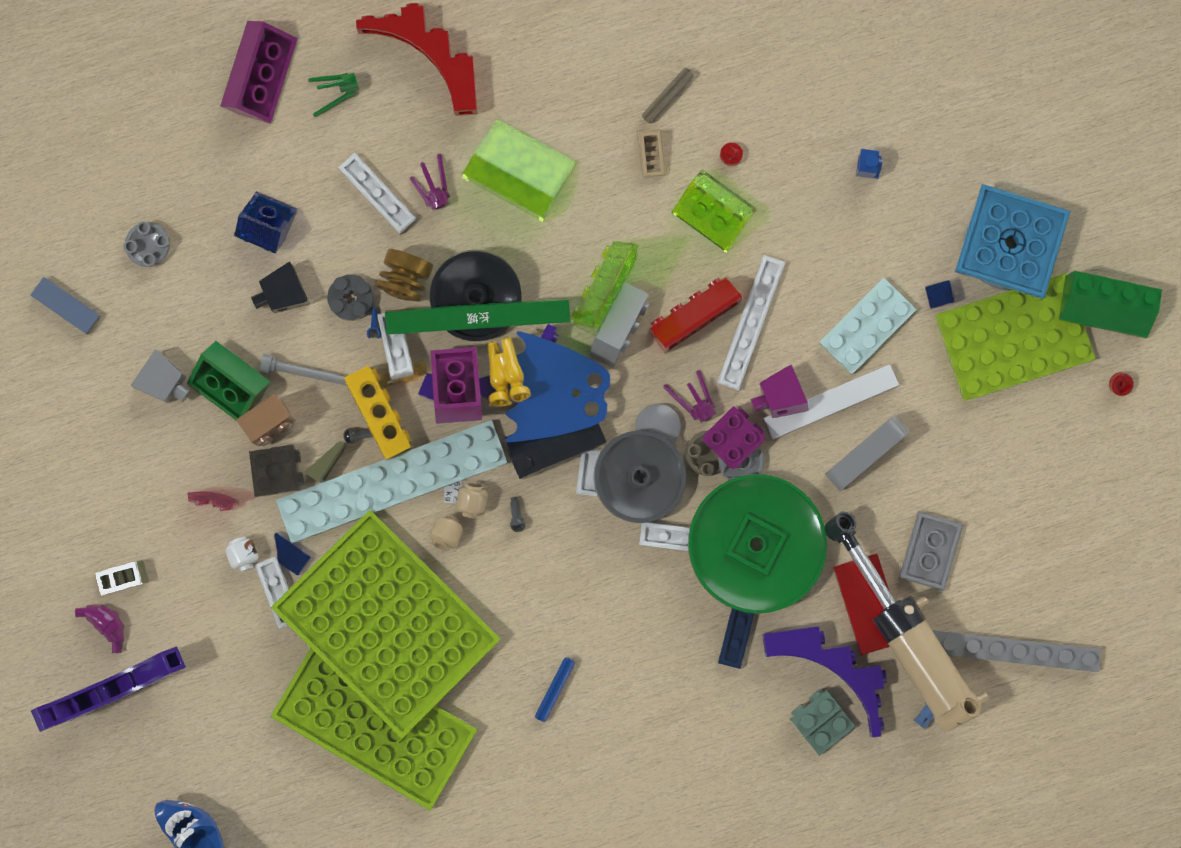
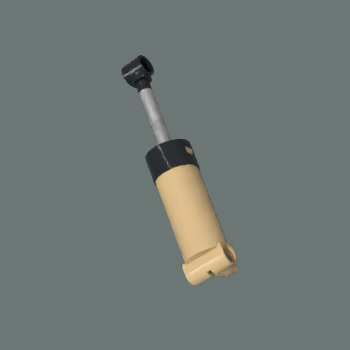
(912, 639)

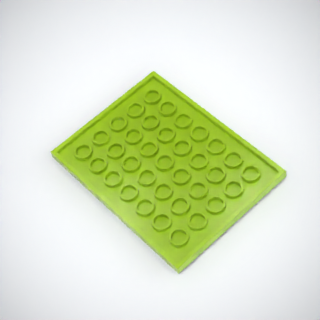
(385, 624)

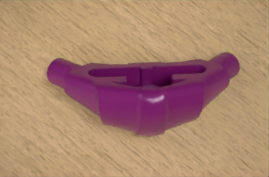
(105, 622)

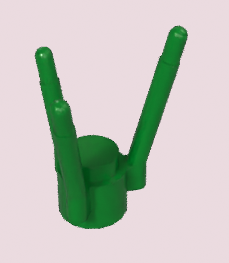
(346, 83)

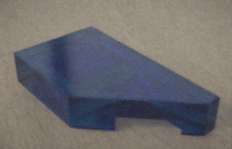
(290, 555)

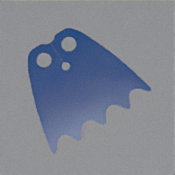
(551, 376)

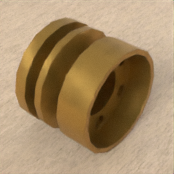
(404, 275)

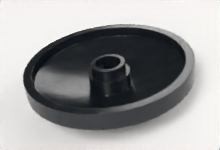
(475, 279)

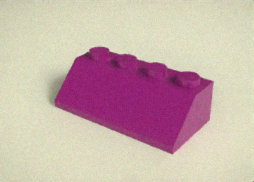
(259, 71)

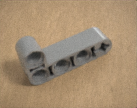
(867, 452)

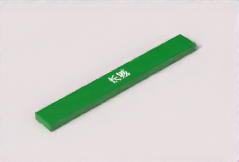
(477, 316)

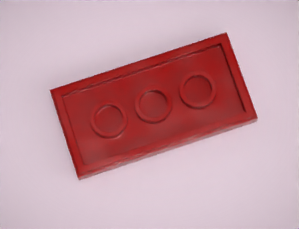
(861, 604)

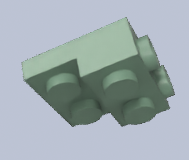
(821, 721)

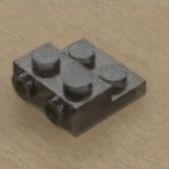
(276, 470)

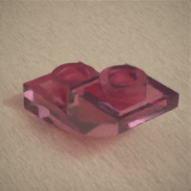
(219, 500)

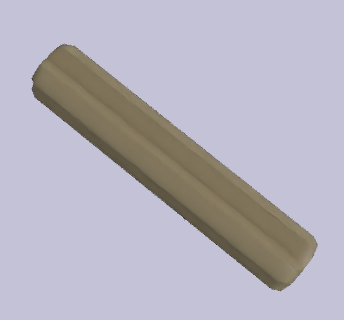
(667, 95)

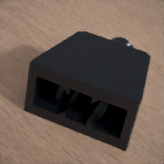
(281, 290)

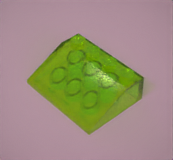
(519, 169)
(605, 287)

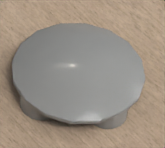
(147, 244)
(659, 420)

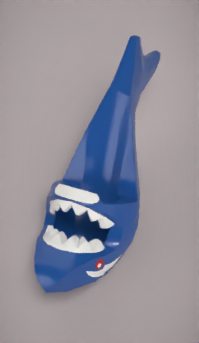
(187, 825)

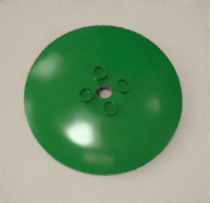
(790, 536)

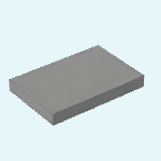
(930, 551)

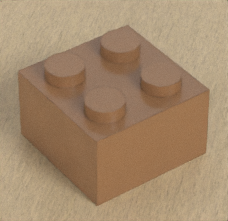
(266, 420)

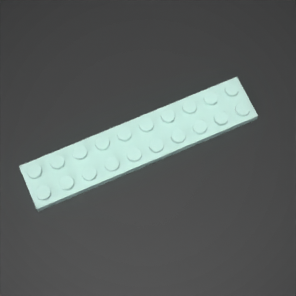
(391, 481)

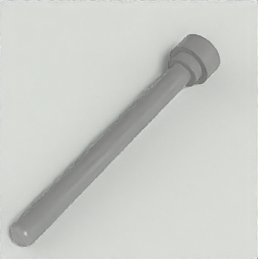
(271, 364)

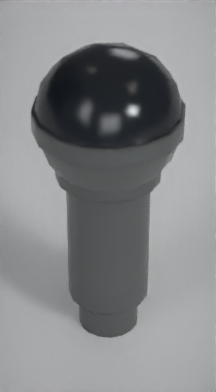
(352, 435)
(517, 522)

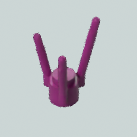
(436, 197)
(703, 409)

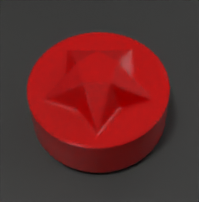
(731, 154)
(1121, 384)

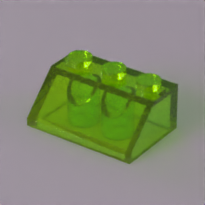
(714, 210)

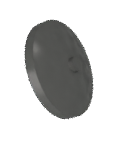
(639, 476)

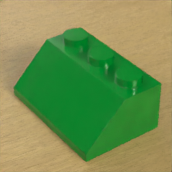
(227, 381)

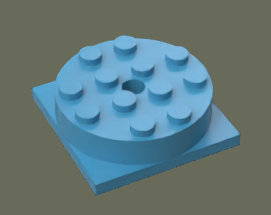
(1033, 227)

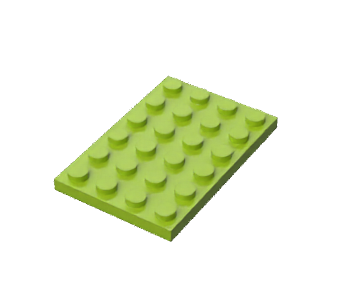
(1011, 340)

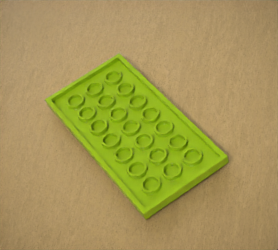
(338, 720)

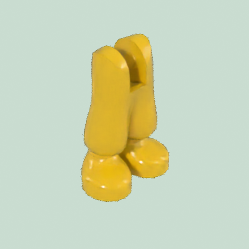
(505, 371)

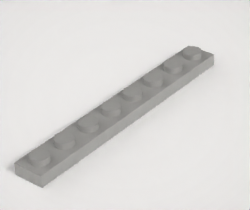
(1019, 651)

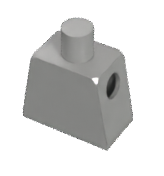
(161, 379)

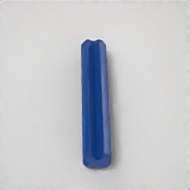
(554, 689)

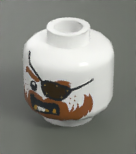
(241, 553)

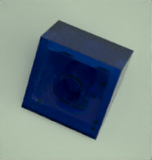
(265, 222)

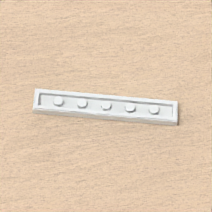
(751, 323)
(834, 401)

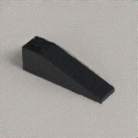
(541, 454)

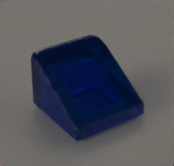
(939, 294)

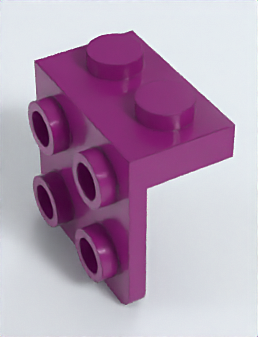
(734, 437)

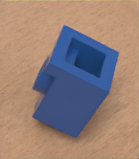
(869, 164)

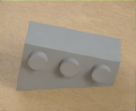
(619, 324)

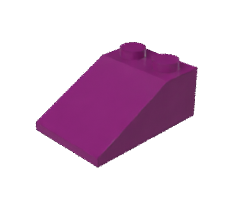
(456, 385)

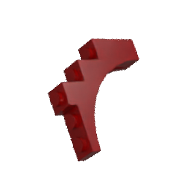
(435, 45)

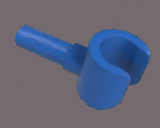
(374, 324)

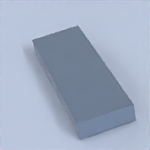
(65, 305)

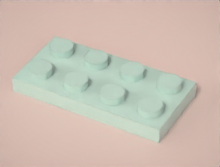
(867, 326)

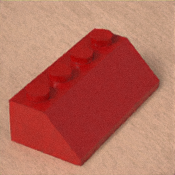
(695, 315)

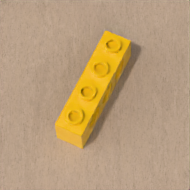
(370, 377)

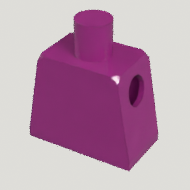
(781, 394)

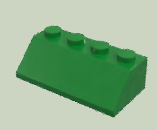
(1109, 304)

